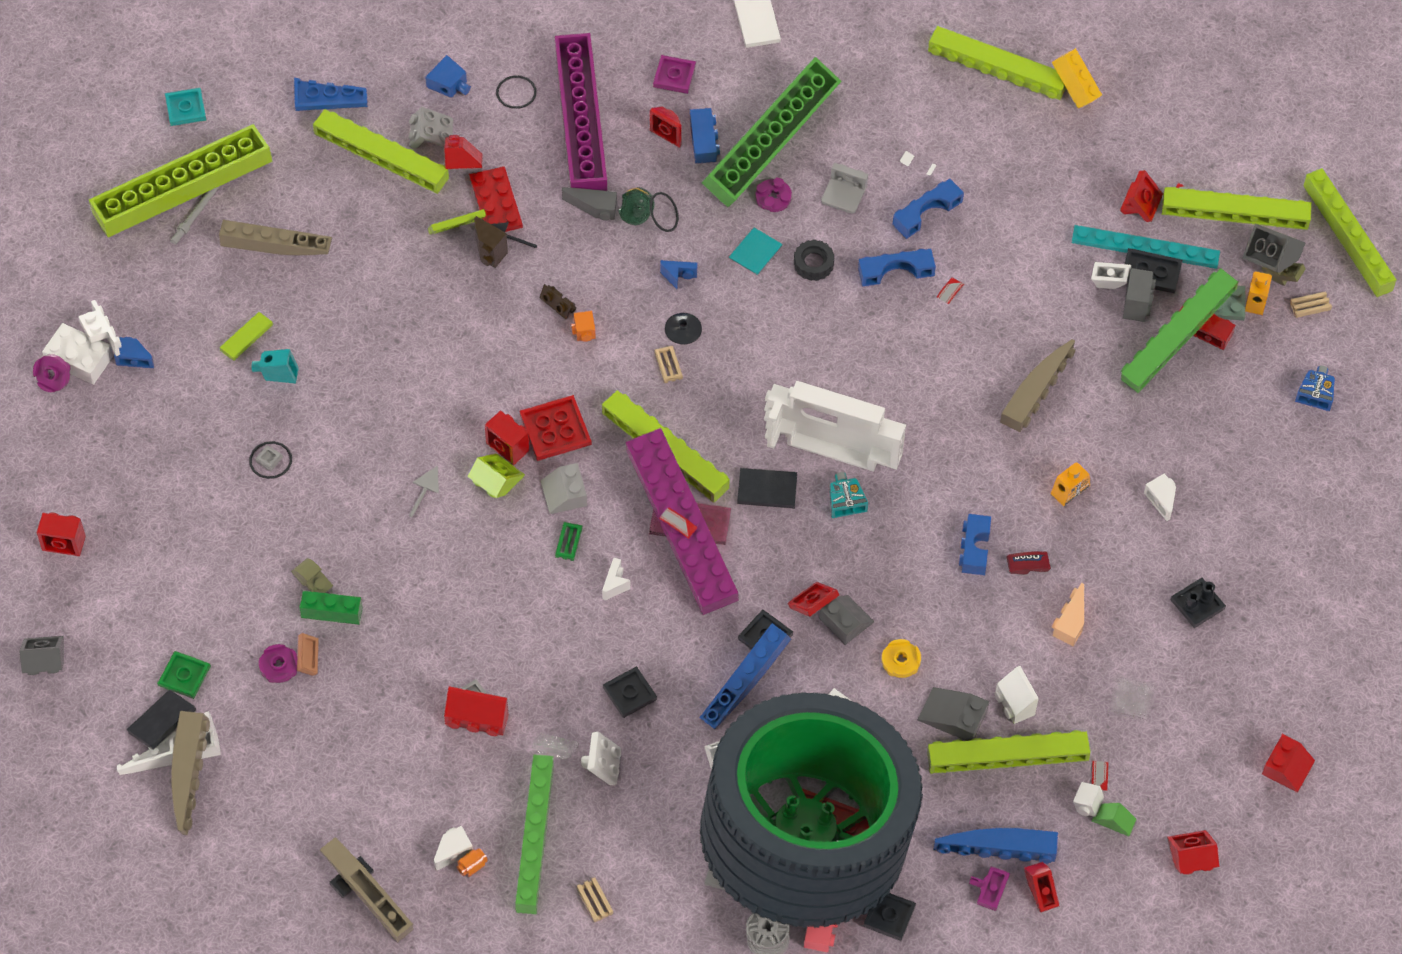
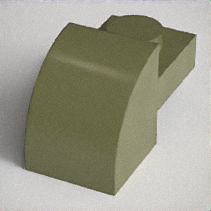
(1291, 273)
(310, 574)

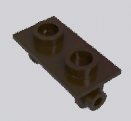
(554, 299)

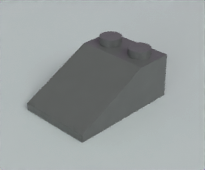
(954, 712)

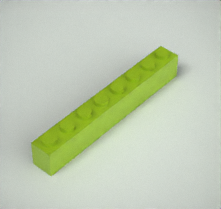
(996, 62)
(381, 151)
(1236, 208)
(1349, 232)
(695, 469)
(1008, 752)

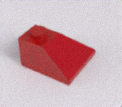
(666, 125)

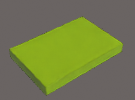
(455, 222)

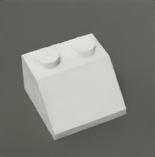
(1017, 696)

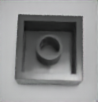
(1139, 295)

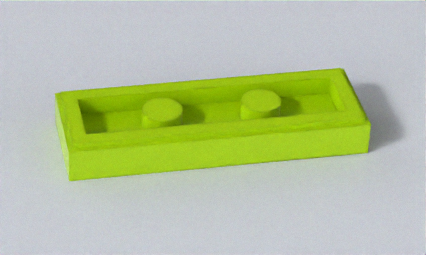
(246, 336)

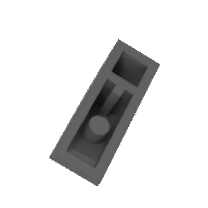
(594, 202)

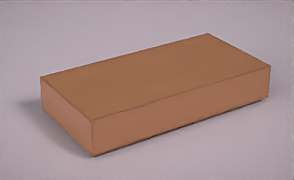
(307, 654)

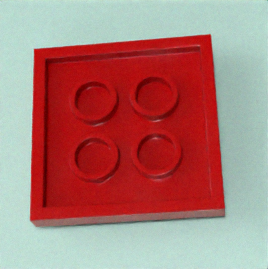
(555, 427)

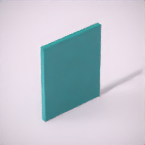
(755, 251)

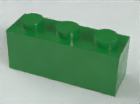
(331, 607)

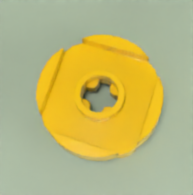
(908, 651)

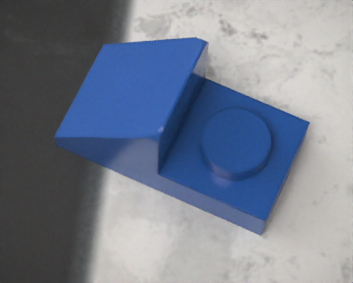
(673, 269)

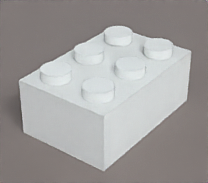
(85, 358)

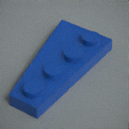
(327, 96)

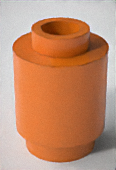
(472, 862)

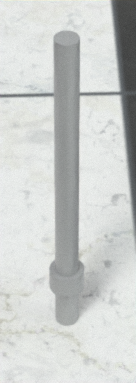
(184, 227)

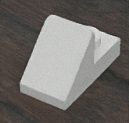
(614, 582)

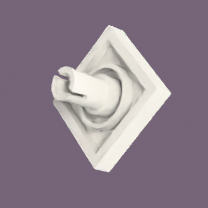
(603, 758)

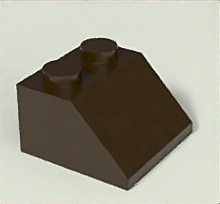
(490, 243)

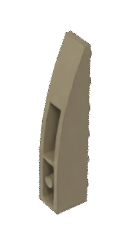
(272, 239)
(1035, 387)
(186, 764)
(368, 889)

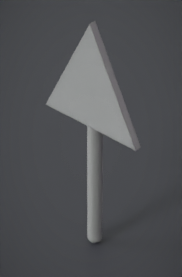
(427, 481)

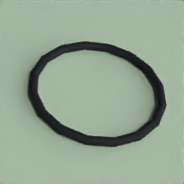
(515, 107)
(675, 207)
(276, 476)

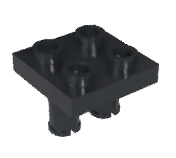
(1198, 602)

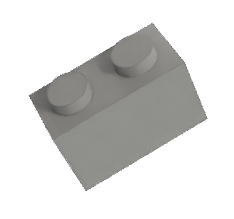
(564, 489)

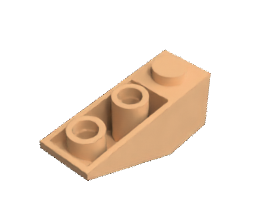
(1071, 622)

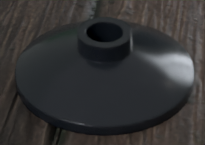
(680, 334)

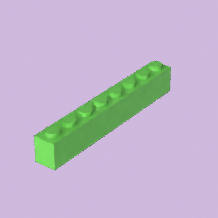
(1178, 330)
(534, 834)

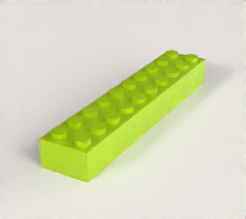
(180, 180)

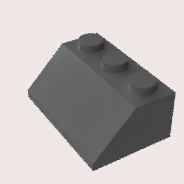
(1272, 249)

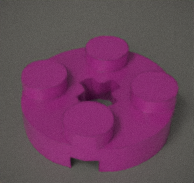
(770, 186)
(60, 368)
(269, 658)

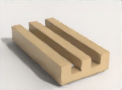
(1305, 300)
(672, 377)
(587, 885)

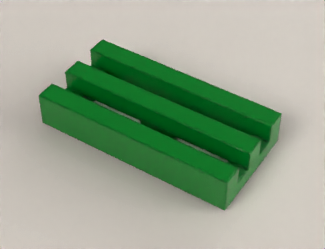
(565, 555)

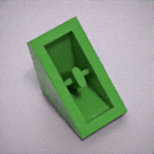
(1115, 817)

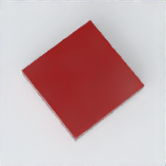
(813, 599)

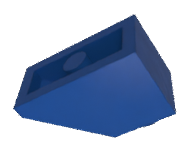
(133, 354)

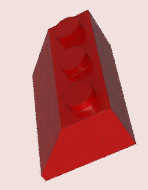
(476, 711)

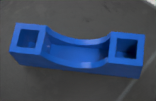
(944, 195)
(917, 262)

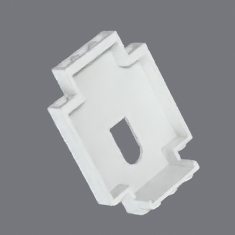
(858, 437)

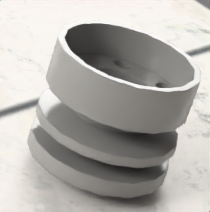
(766, 942)

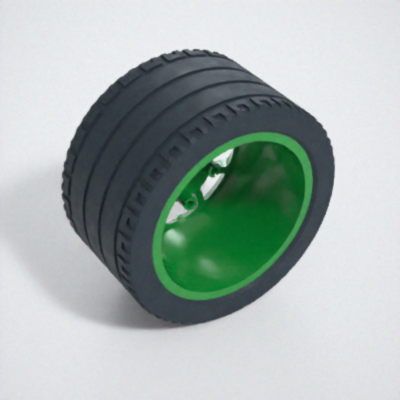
(798, 860)

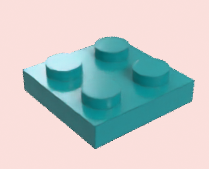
(185, 106)

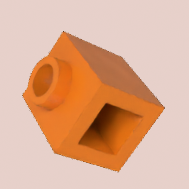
(584, 326)

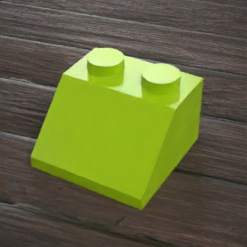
(495, 475)

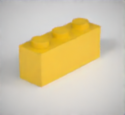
(1076, 78)

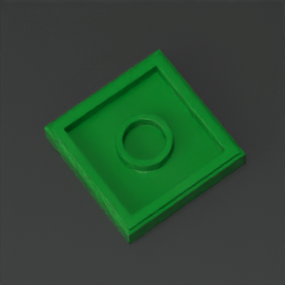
(184, 674)

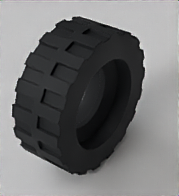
(814, 273)

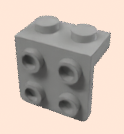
(430, 127)
(845, 188)

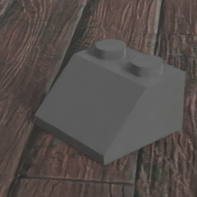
(845, 618)
(42, 655)

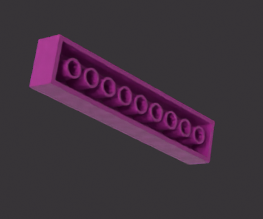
(580, 112)
(668, 489)

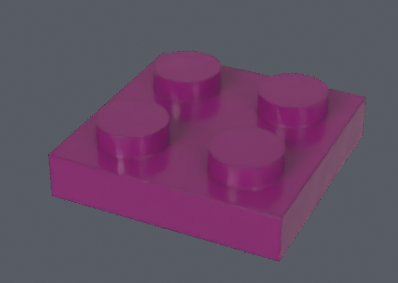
(674, 74)

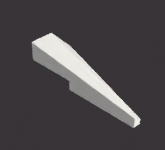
(163, 753)

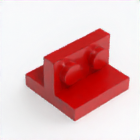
(1142, 197)

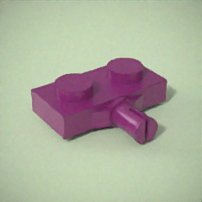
(991, 887)

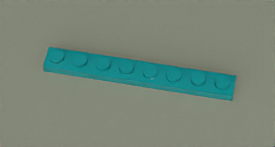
(1121, 242)

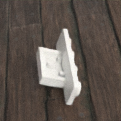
(97, 327)

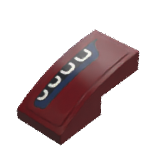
(1025, 562)

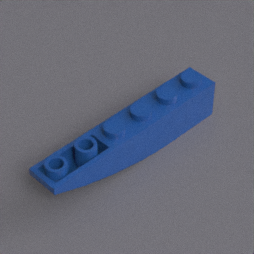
(746, 675)
(1002, 842)

